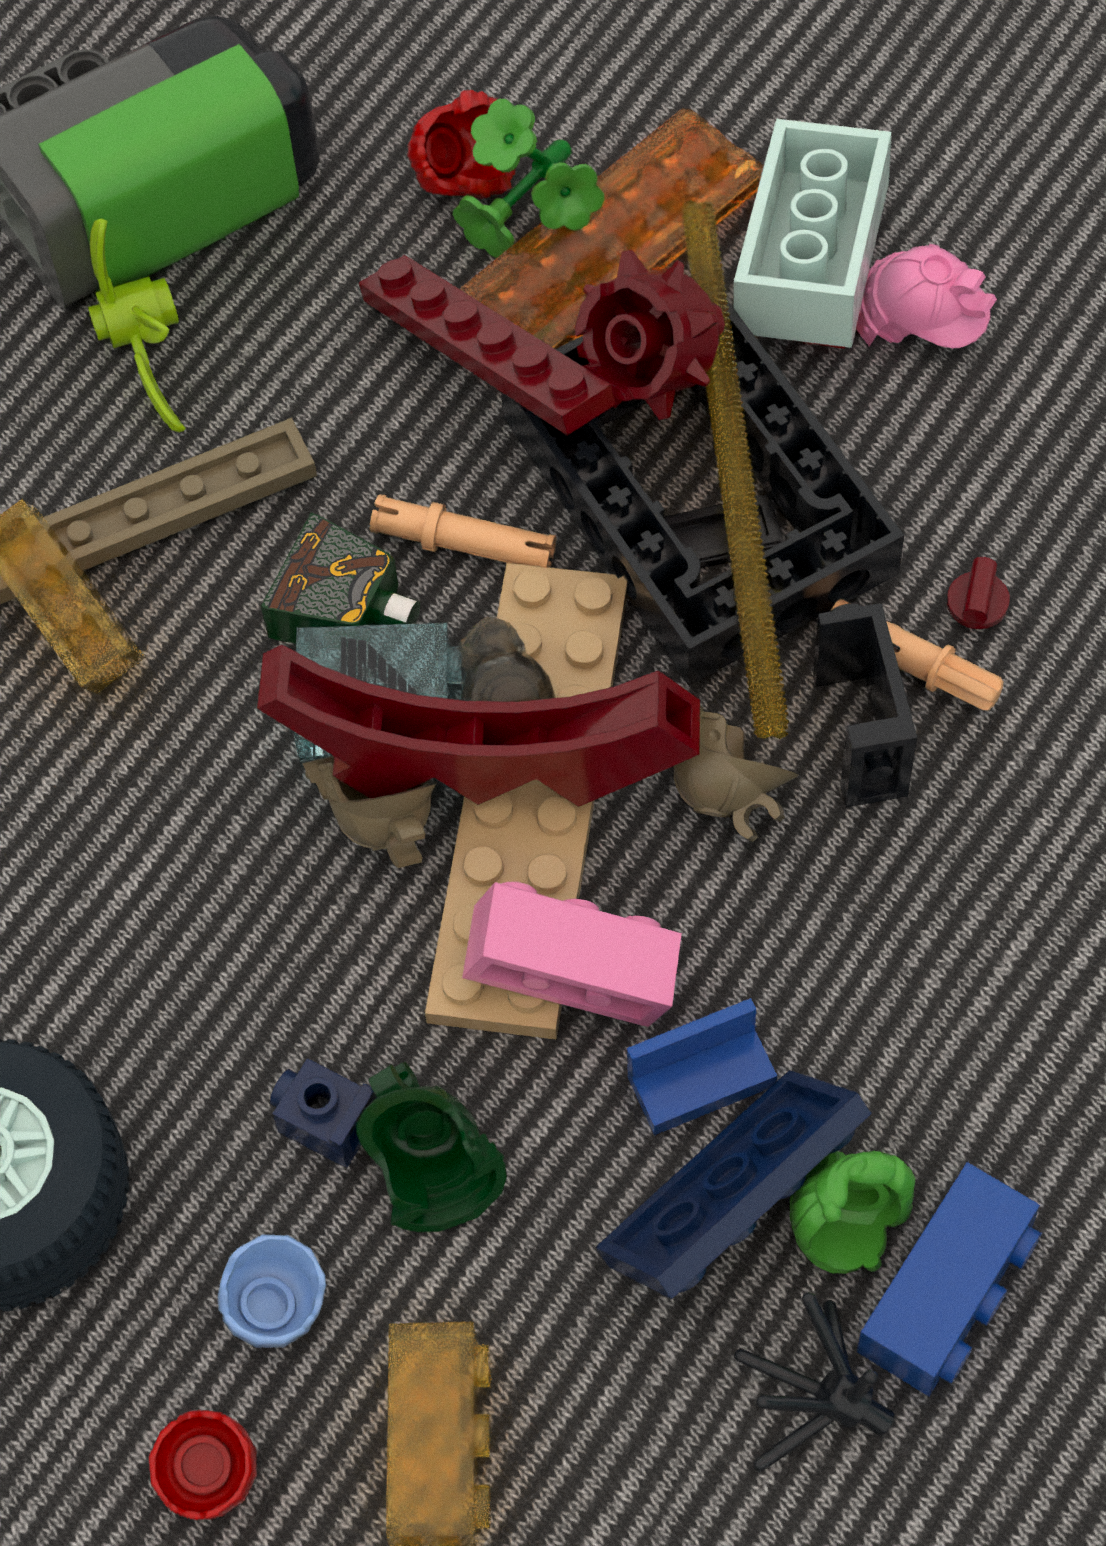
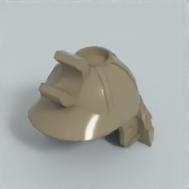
(723, 781)
(376, 822)

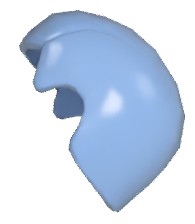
(271, 1291)

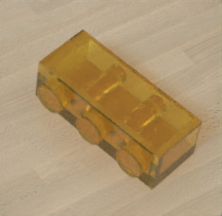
(63, 600)
(436, 1435)

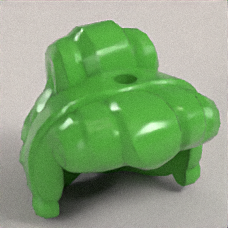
(847, 1207)

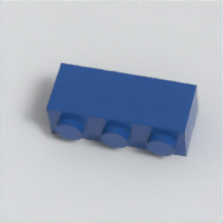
(950, 1281)

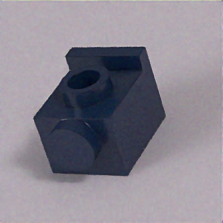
(326, 1129)

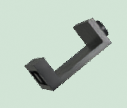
(877, 754)

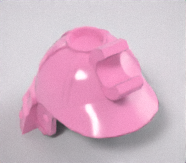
(925, 296)

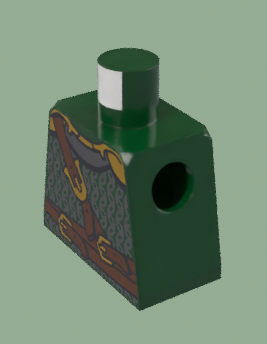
(334, 582)

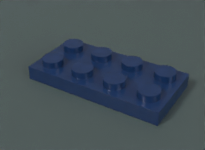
(733, 1183)

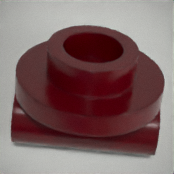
(978, 596)

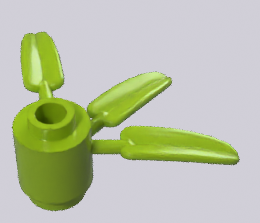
(133, 314)

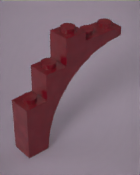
(482, 748)

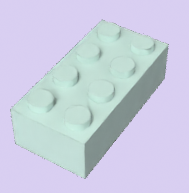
(813, 232)

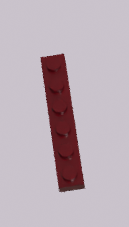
(488, 344)

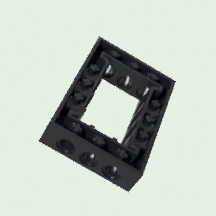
(839, 537)

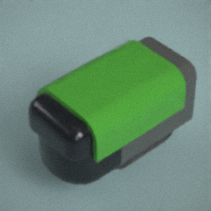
(157, 142)

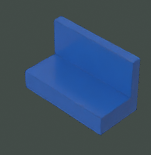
(699, 1067)

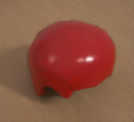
(203, 1464)

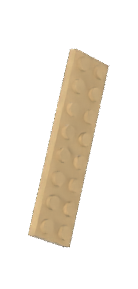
(531, 832)

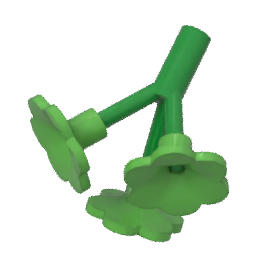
(563, 197)

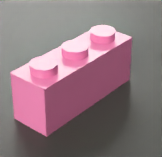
(572, 954)

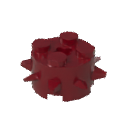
(649, 333)

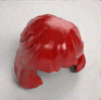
(444, 147)

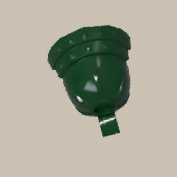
(429, 1153)

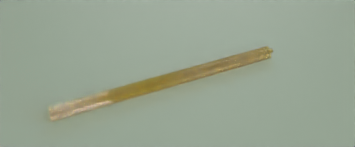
(737, 487)

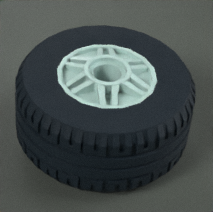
(57, 1174)

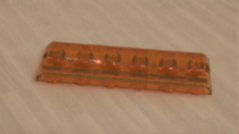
(544, 273)

